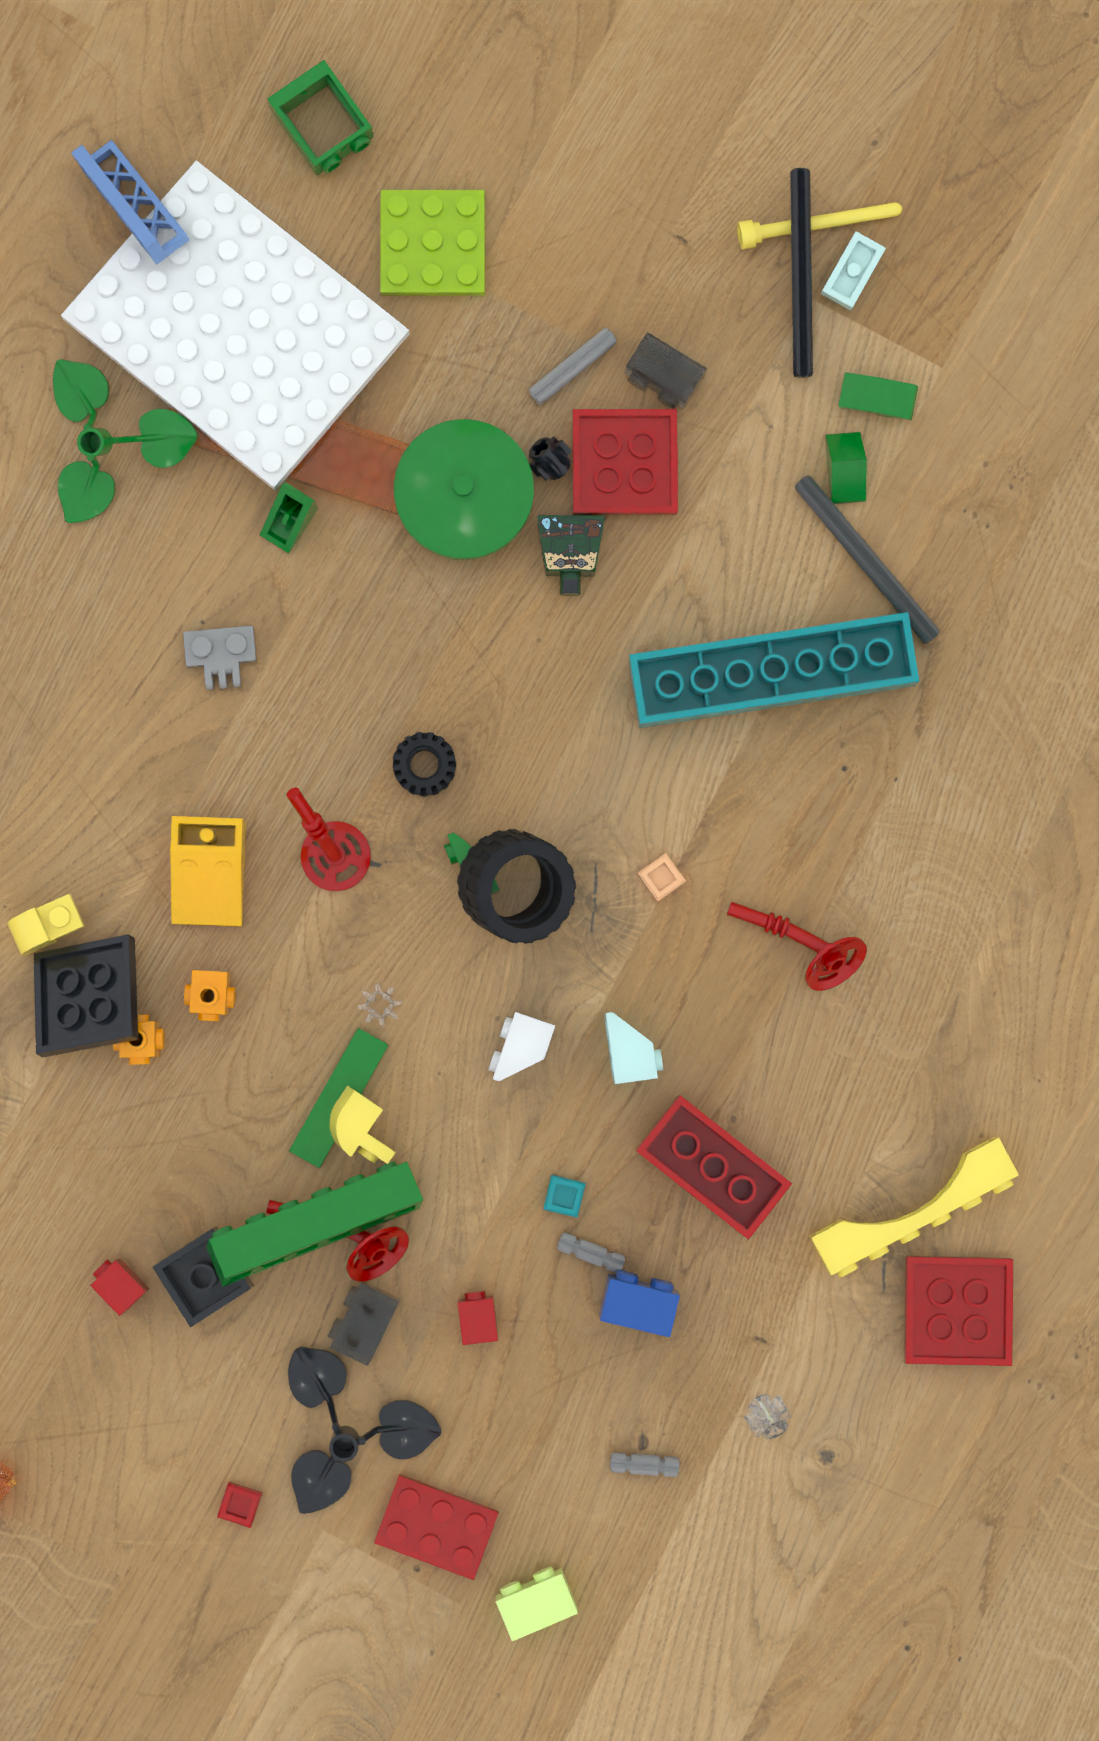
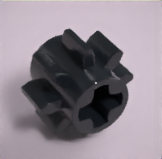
(549, 458)

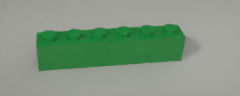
(313, 1223)

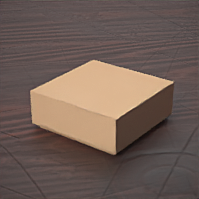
(661, 877)

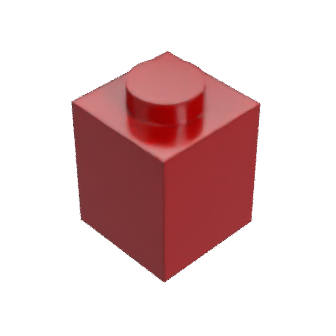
(118, 1285)
(477, 1318)

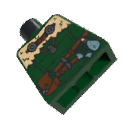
(570, 548)

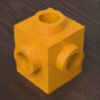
(203, 982)
(152, 1043)

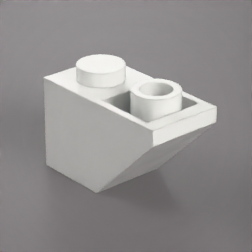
(524, 1045)

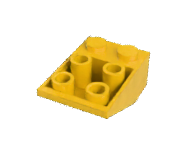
(207, 870)

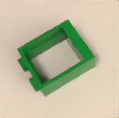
(303, 89)

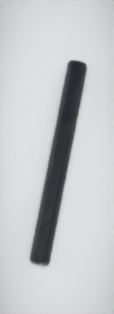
(801, 272)

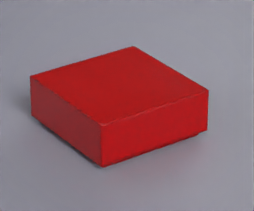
(239, 1504)

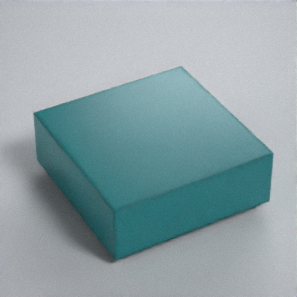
(564, 1196)

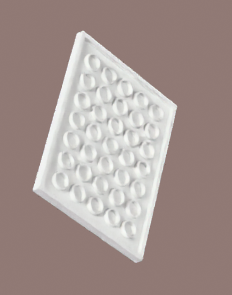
(237, 327)

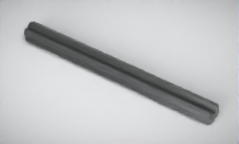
(866, 558)

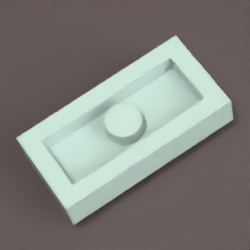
(853, 271)

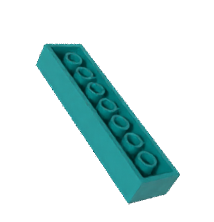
(773, 670)

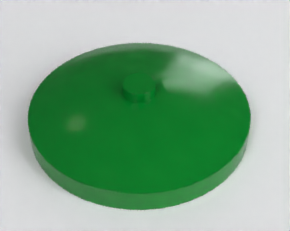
(463, 489)

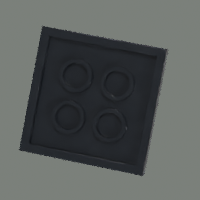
(85, 996)

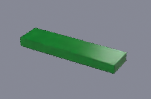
(352, 1070)

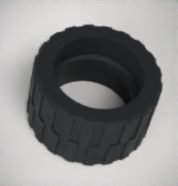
(547, 909)

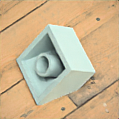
(630, 1052)

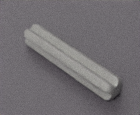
(572, 366)

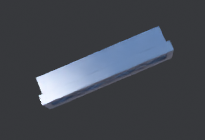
(120, 203)

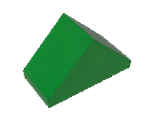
(846, 467)
(288, 517)

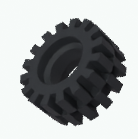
(424, 742)

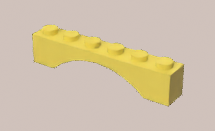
(978, 1172)

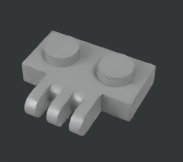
(220, 652)

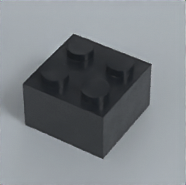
(194, 1281)

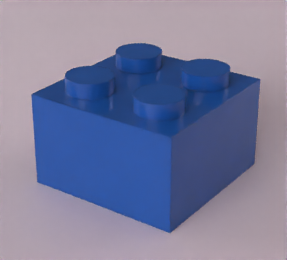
(639, 1304)

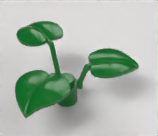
(83, 488)

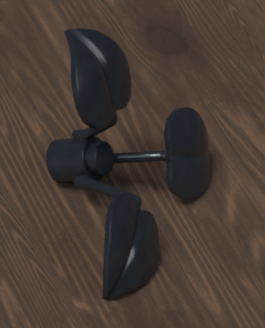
(323, 1479)

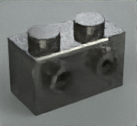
(364, 1322)

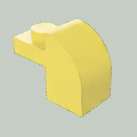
(45, 924)
(350, 1125)

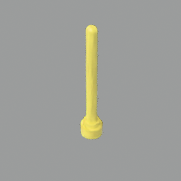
(752, 233)

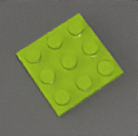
(432, 243)

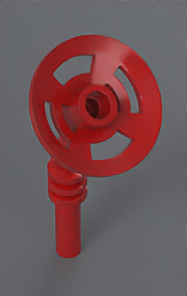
(329, 847)
(829, 955)
(371, 1250)

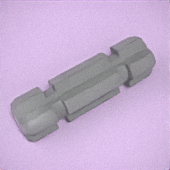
(590, 1252)
(644, 1464)

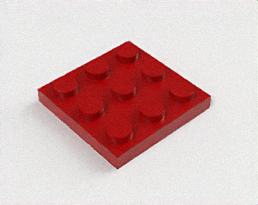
(625, 462)
(958, 1311)

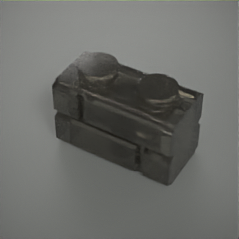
(664, 371)

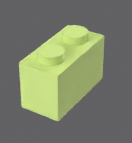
(536, 1603)

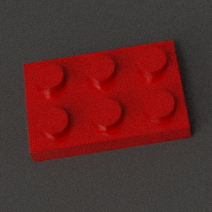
(436, 1527)

